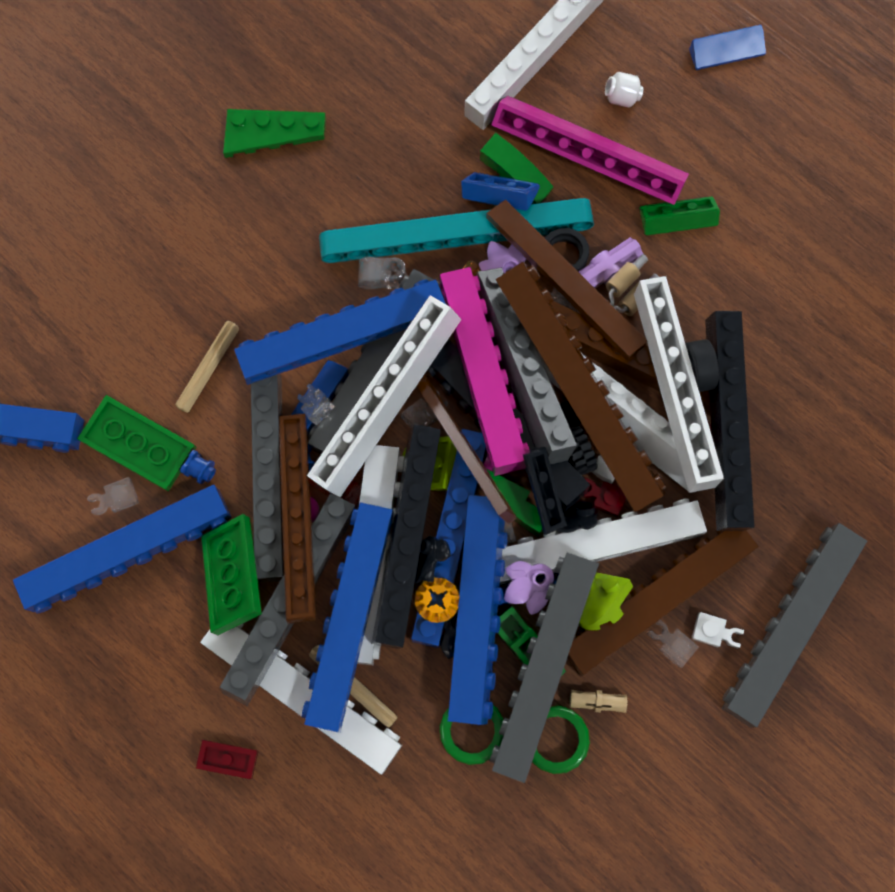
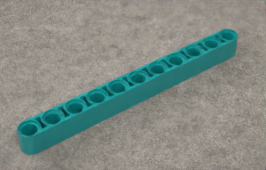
(446, 231)

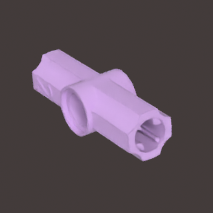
(607, 263)

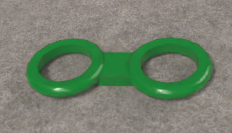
(543, 764)

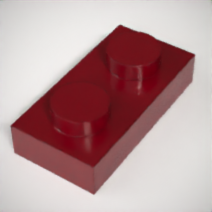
(227, 759)

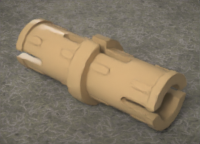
(598, 701)

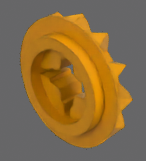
(435, 613)

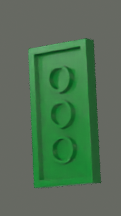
(136, 443)
(230, 575)

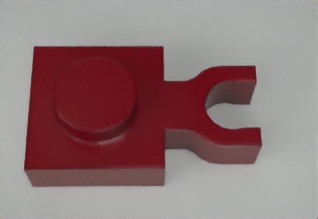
(607, 498)

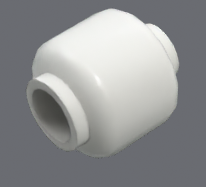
(623, 89)

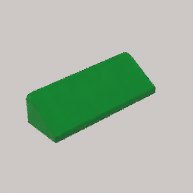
(679, 217)

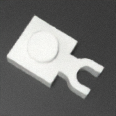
(712, 631)

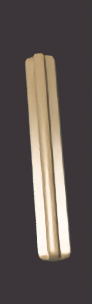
(207, 366)
(366, 698)

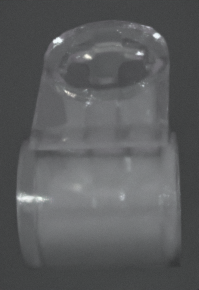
(379, 272)

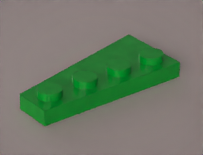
(262, 129)

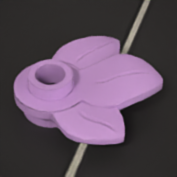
(501, 257)
(524, 586)

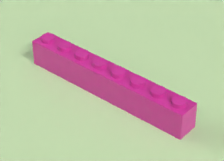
(590, 149)
(483, 372)

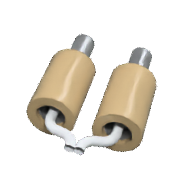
(622, 281)

